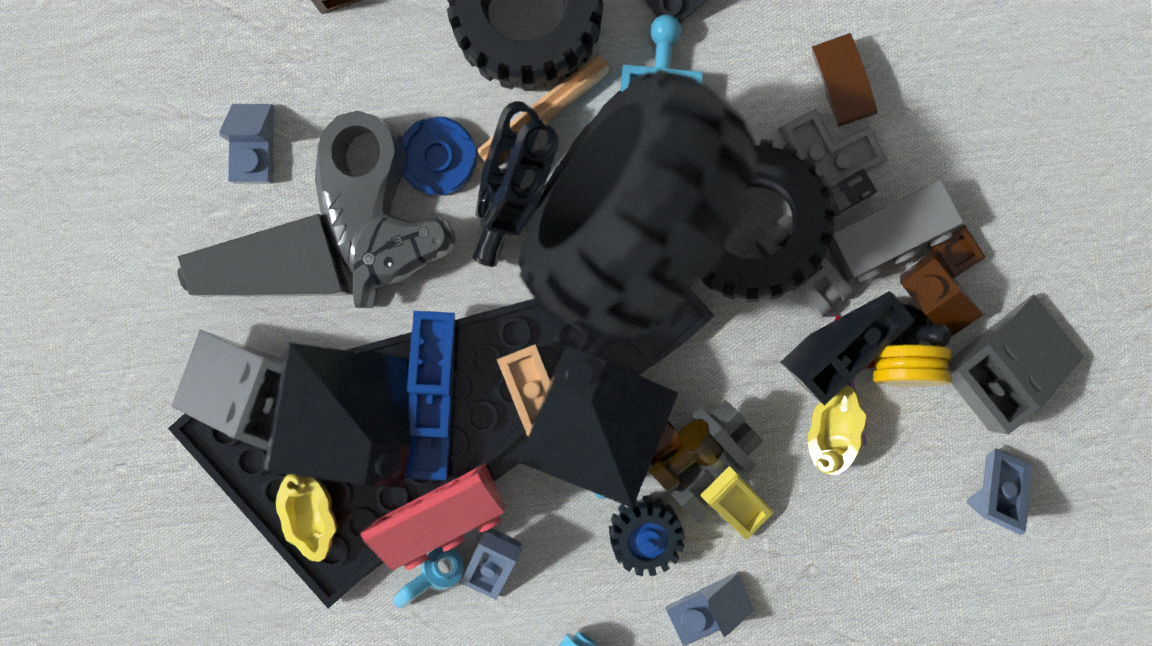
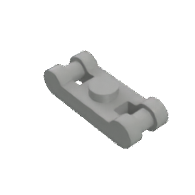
(837, 286)

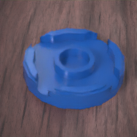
(448, 165)

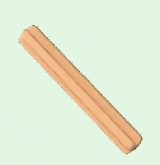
(559, 97)

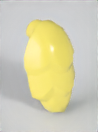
(837, 432)
(306, 515)

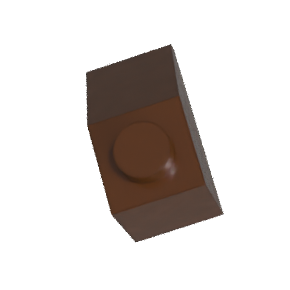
(939, 294)

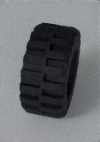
(526, 61)
(810, 237)

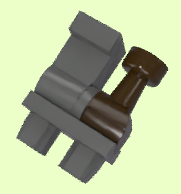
(707, 450)

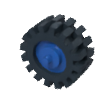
(646, 536)

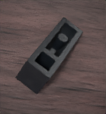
(846, 346)

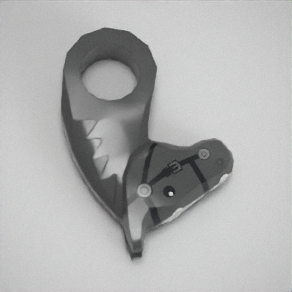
(357, 210)

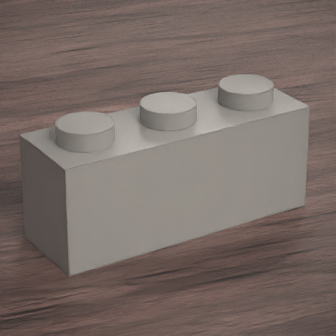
(894, 232)

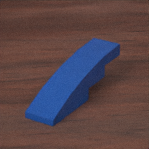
(430, 394)

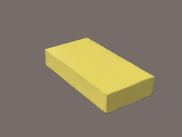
(737, 503)

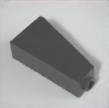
(271, 262)

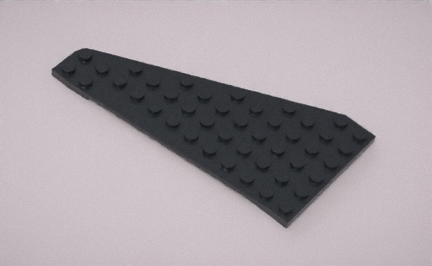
(482, 429)

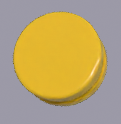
(913, 366)

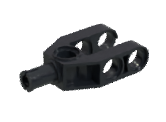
(501, 203)

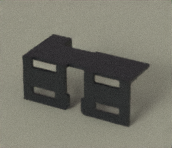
(855, 190)

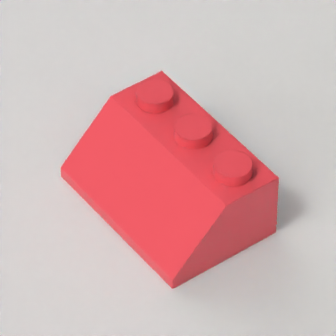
(436, 520)

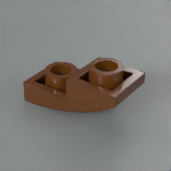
(844, 80)

